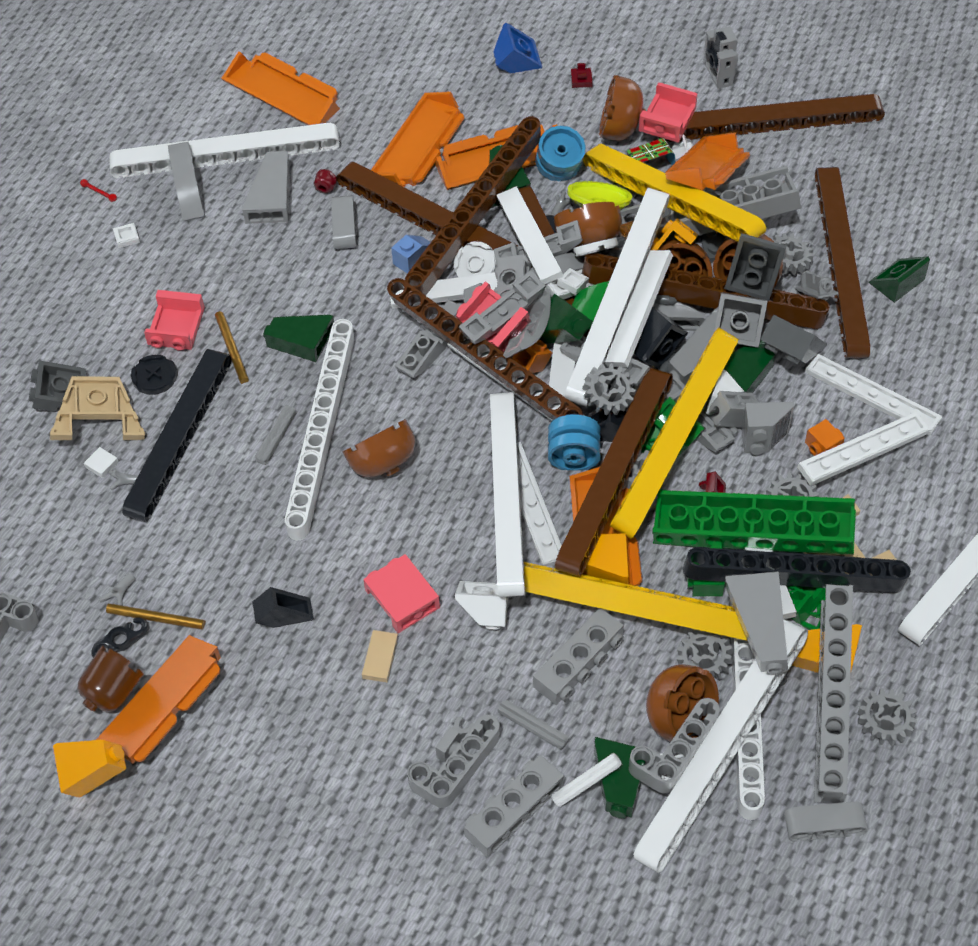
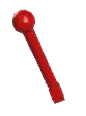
(112, 197)

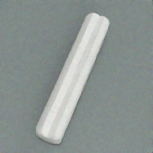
(586, 780)

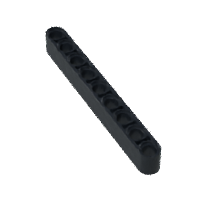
(175, 435)
(807, 564)

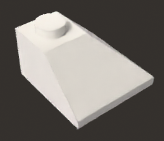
(483, 603)

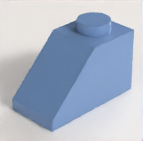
(408, 251)

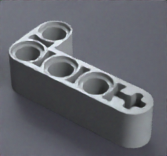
(13, 613)
(681, 743)
(458, 759)

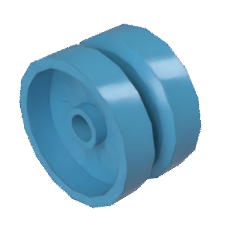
(560, 153)
(574, 442)

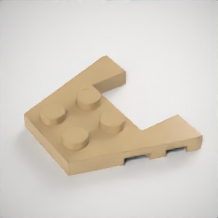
(99, 400)

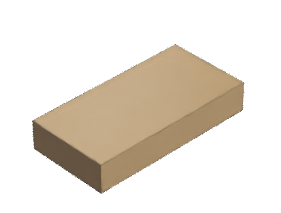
(379, 656)

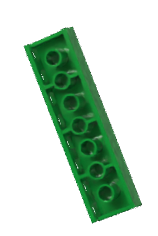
(755, 521)

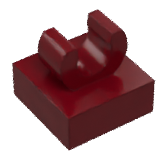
(581, 76)
(713, 483)

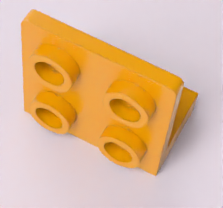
(683, 233)

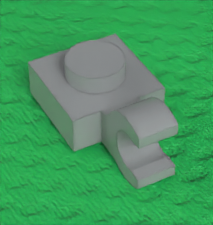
(451, 739)

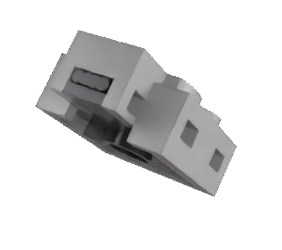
(721, 56)

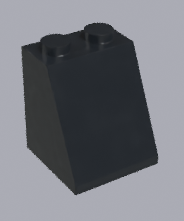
(659, 339)

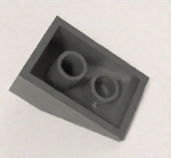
(755, 267)
(791, 340)

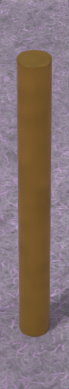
(232, 349)
(155, 616)

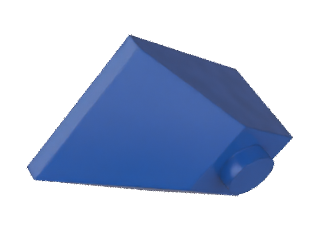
(516, 51)

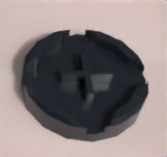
(154, 374)

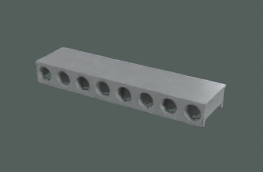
(768, 200)
(833, 695)

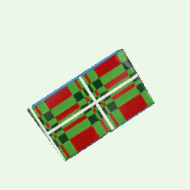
(652, 150)

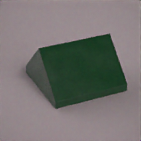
(901, 277)

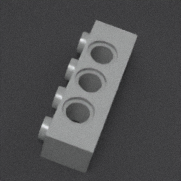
(508, 269)
(598, 626)
(490, 838)

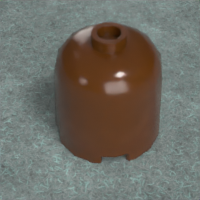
(107, 681)

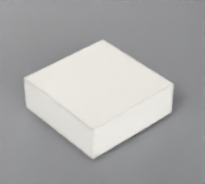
(126, 235)
(573, 281)
(101, 462)

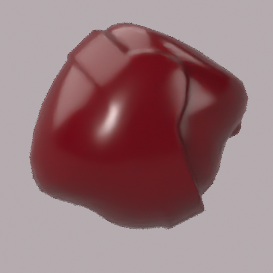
(325, 181)

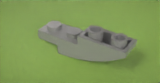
(425, 348)

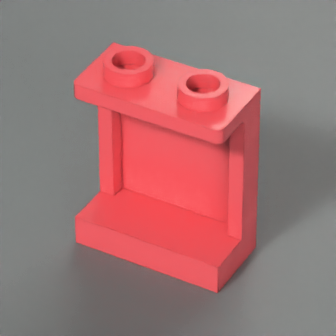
(668, 112)
(482, 299)
(175, 320)
(402, 592)

